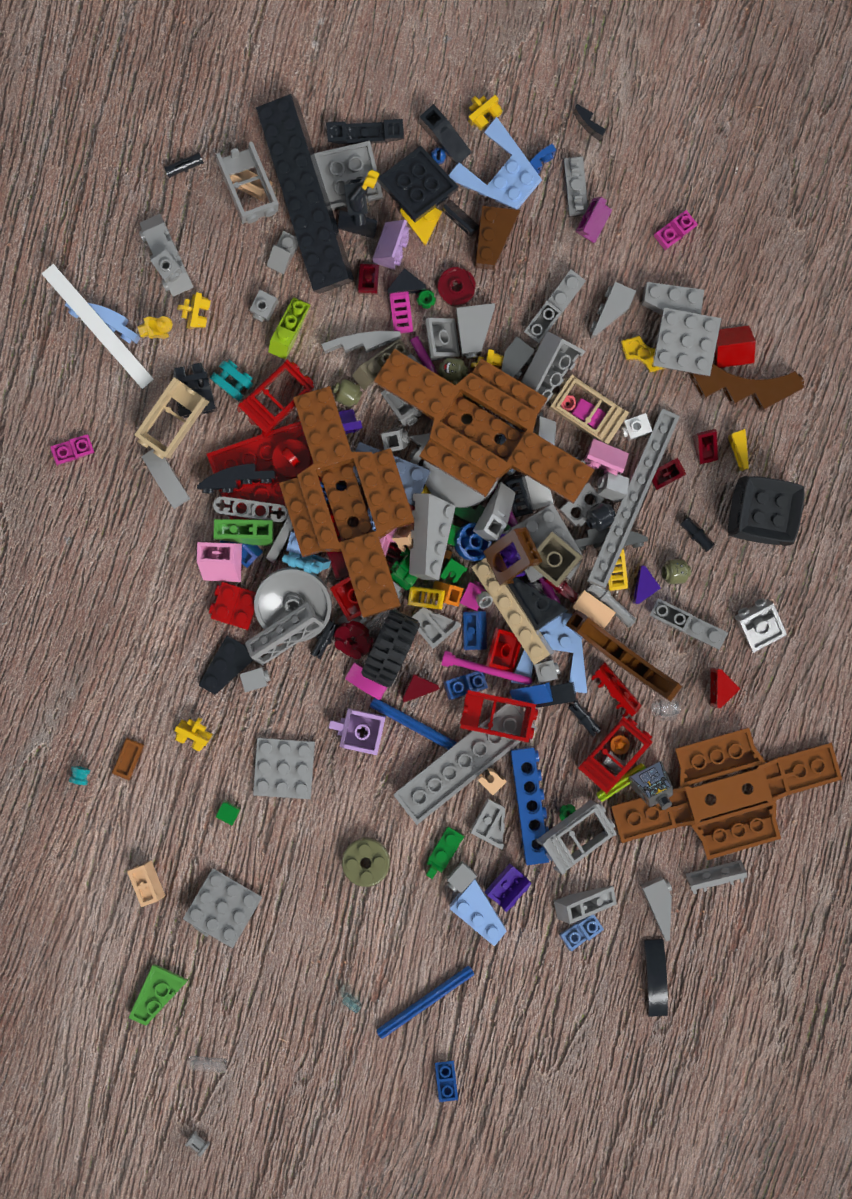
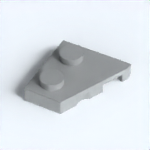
(434, 626)
(490, 823)

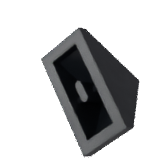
(406, 283)

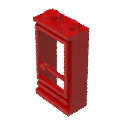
(258, 414)
(472, 711)
(598, 773)

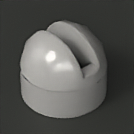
(486, 603)

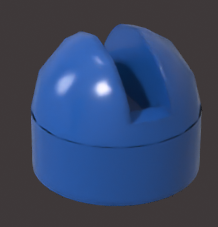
(442, 155)

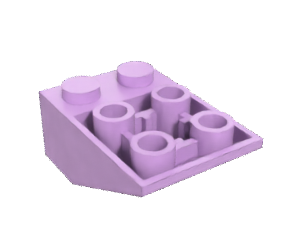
(390, 245)

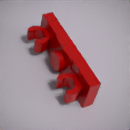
(617, 690)

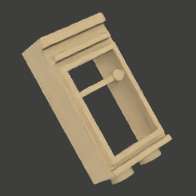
(187, 398)
(609, 424)

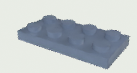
(411, 475)

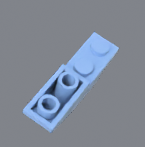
(113, 320)

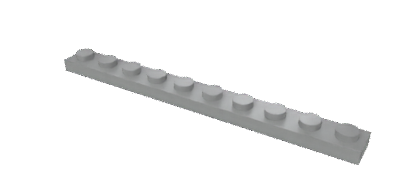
(632, 502)

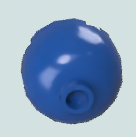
(469, 544)

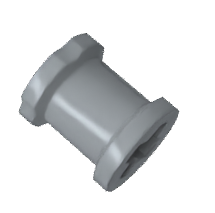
(611, 764)
(197, 1143)

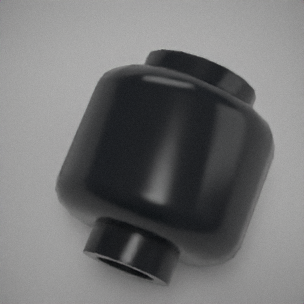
(600, 516)

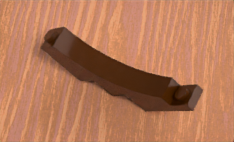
(764, 392)

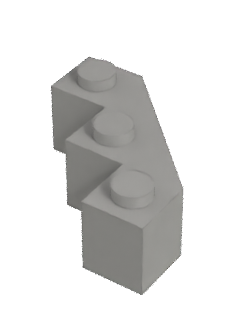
(158, 238)

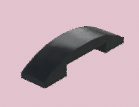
(357, 133)
(656, 977)

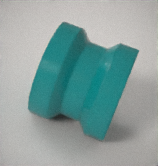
(79, 775)

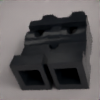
(194, 381)

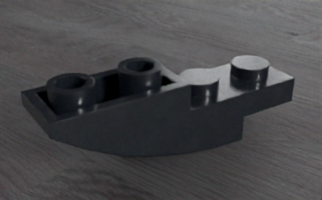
(228, 478)

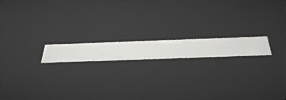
(97, 326)

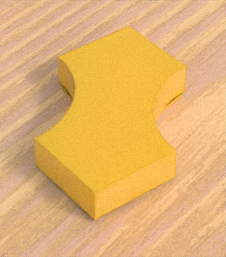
(637, 350)

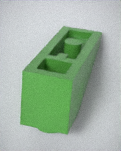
(244, 531)

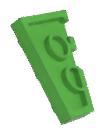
(155, 993)

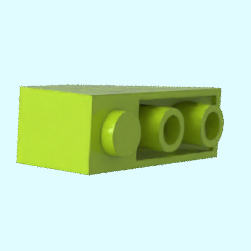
(288, 328)

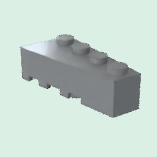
(550, 364)
(430, 535)

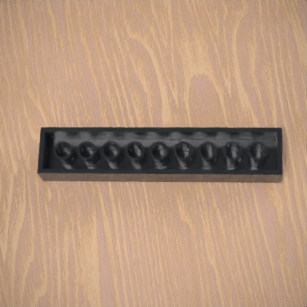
(305, 194)

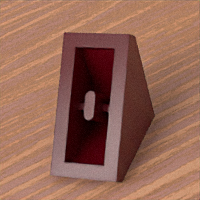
(706, 446)
(668, 473)
(419, 687)

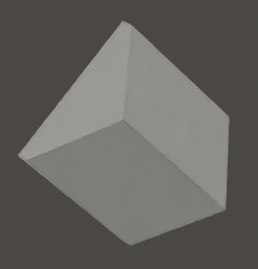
(442, 338)

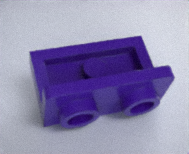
(508, 887)

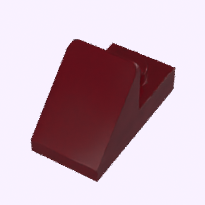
(368, 279)

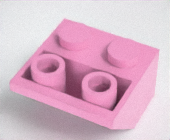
(605, 457)
(219, 561)

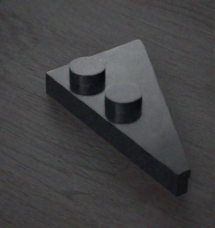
(536, 605)

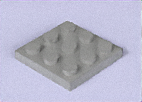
(346, 164)
(686, 342)
(539, 528)
(284, 768)
(222, 908)

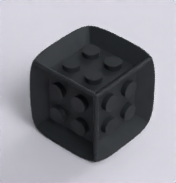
(766, 510)

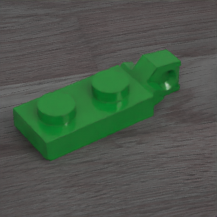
(443, 851)

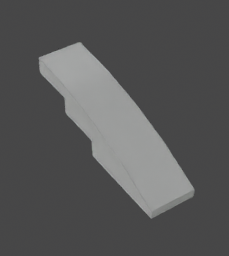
(368, 340)

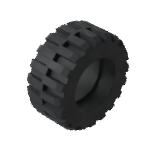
(390, 648)

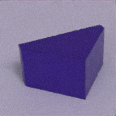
(645, 585)

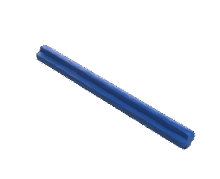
(413, 724)
(425, 1002)

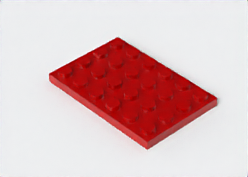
(257, 451)

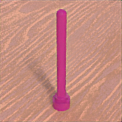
(450, 660)

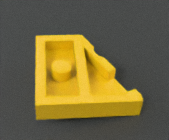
(425, 226)

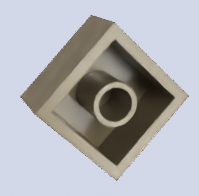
(557, 559)

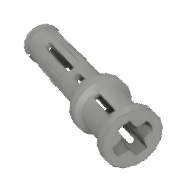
(605, 597)

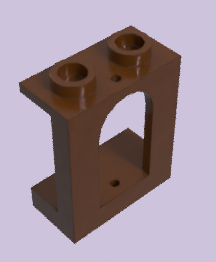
(525, 548)

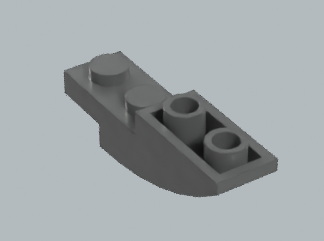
(597, 539)

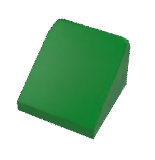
(228, 812)

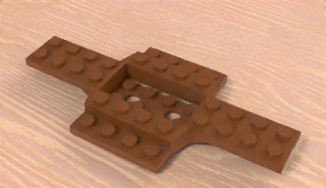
(469, 450)
(311, 514)
(735, 818)

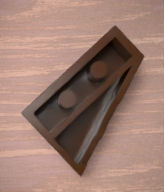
(494, 232)

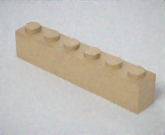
(511, 610)

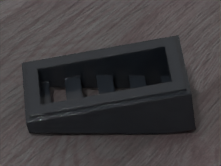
(525, 493)

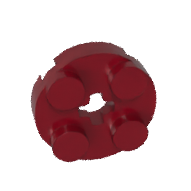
(462, 277)
(347, 646)

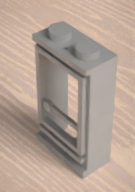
(240, 162)
(556, 848)

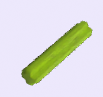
(623, 782)

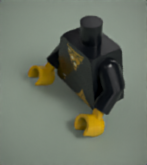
(357, 196)

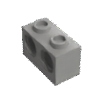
(581, 505)

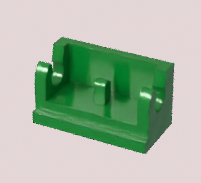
(455, 569)

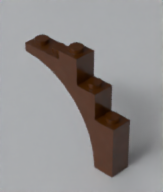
(623, 656)

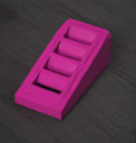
(397, 296)

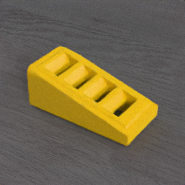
(739, 446)
(619, 581)
(414, 594)

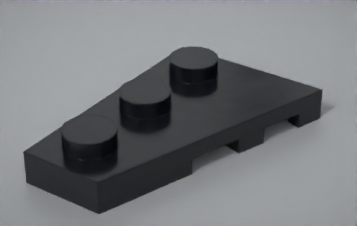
(226, 665)

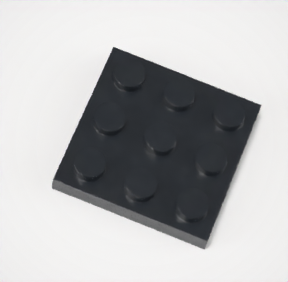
(417, 184)

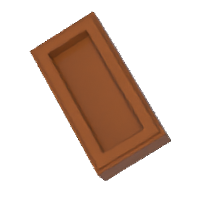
(128, 758)

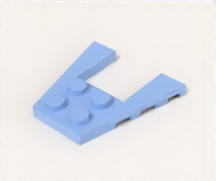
(512, 182)
(560, 639)

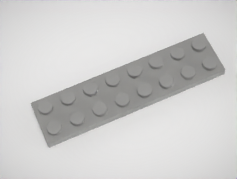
(460, 765)

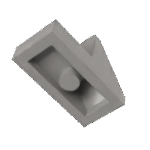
(283, 253)
(420, 440)

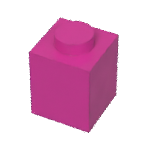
(469, 596)

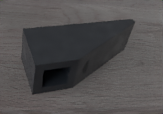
(444, 134)

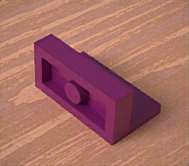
(594, 219)

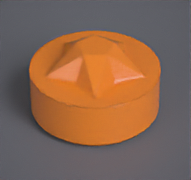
(619, 744)

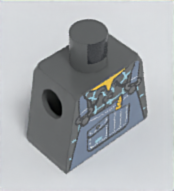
(653, 785)

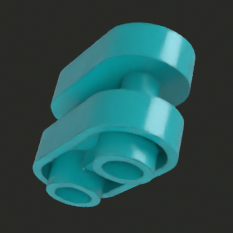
(243, 379)

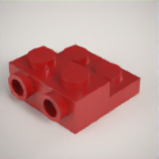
(233, 605)

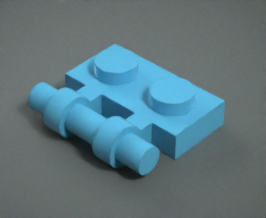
(309, 563)

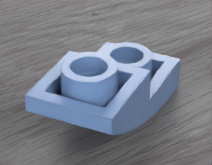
(581, 931)

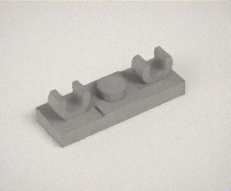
(575, 186)
(716, 876)

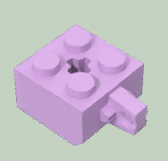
(351, 737)

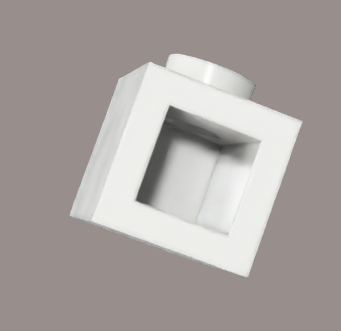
(636, 427)

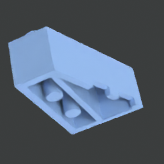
(478, 913)

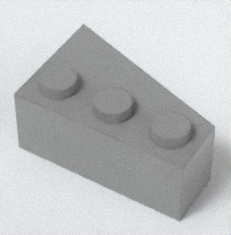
(661, 296)

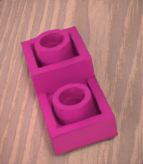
(675, 230)
(583, 410)
(72, 450)
(370, 687)

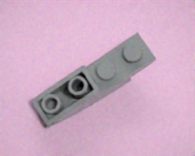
(555, 306)
(688, 624)

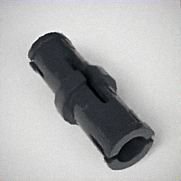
(183, 165)
(697, 534)
(324, 639)
(584, 718)

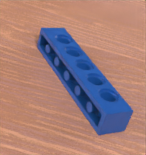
(518, 757)

